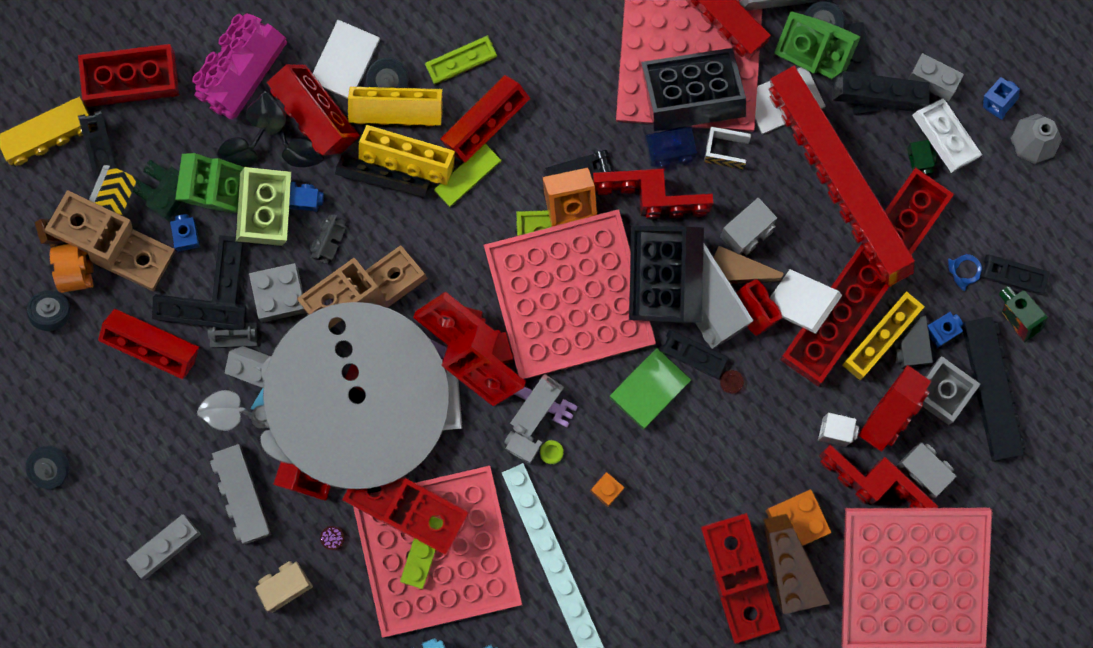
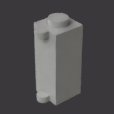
(536, 405)

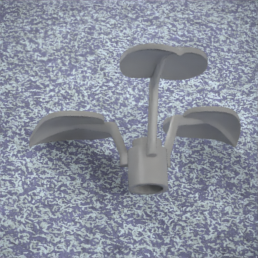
(222, 413)

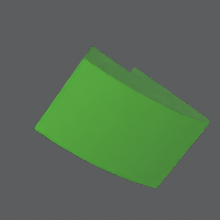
(816, 45)
(209, 182)
(649, 388)

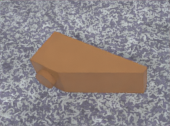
(742, 269)

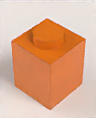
(607, 489)

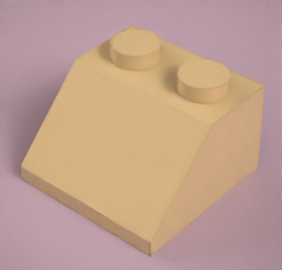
(283, 586)

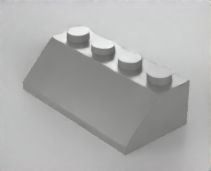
(721, 308)

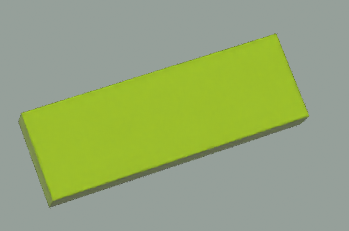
(461, 60)
(468, 175)

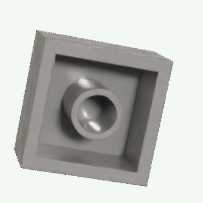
(748, 227)
(277, 292)
(949, 390)
(926, 470)

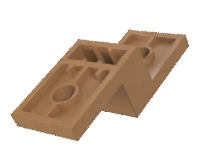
(110, 240)
(371, 286)

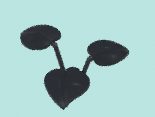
(270, 117)

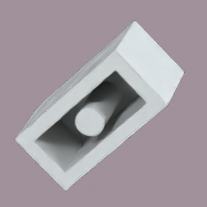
(838, 430)

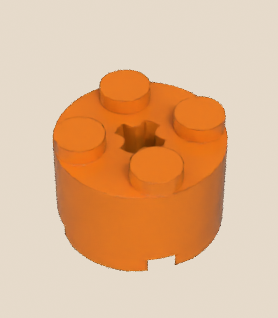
(71, 268)

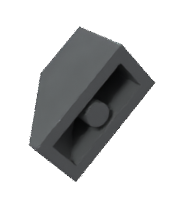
(915, 346)

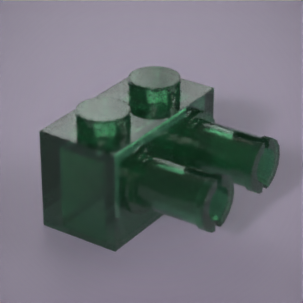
(162, 199)

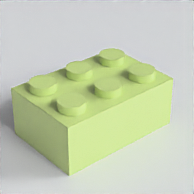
(263, 206)

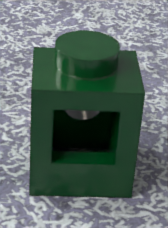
(922, 156)

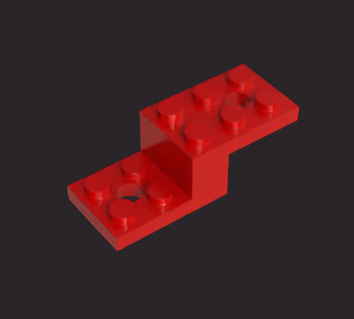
(652, 193)
(469, 349)
(876, 481)
(409, 510)
(740, 578)

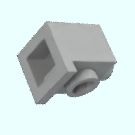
(522, 446)

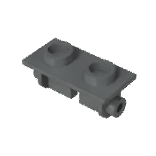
(330, 230)
(233, 338)

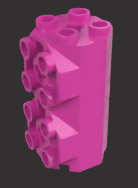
(236, 71)

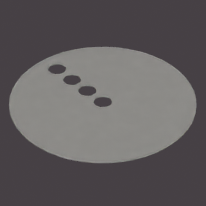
(345, 440)

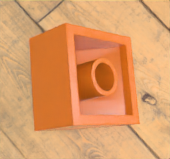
(570, 196)

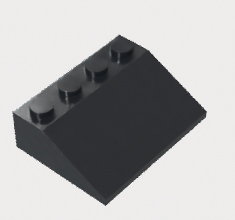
(694, 89)
(666, 273)

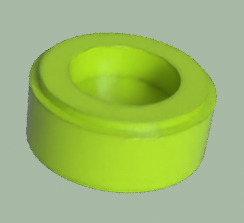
(551, 452)

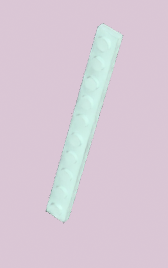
(551, 558)

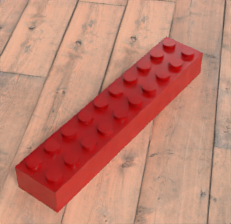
(841, 176)
(912, 215)

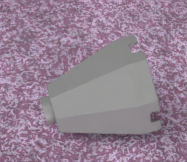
(1036, 138)

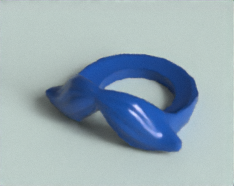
(954, 264)

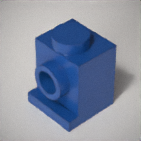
(1001, 97)
(305, 197)
(185, 241)
(939, 335)

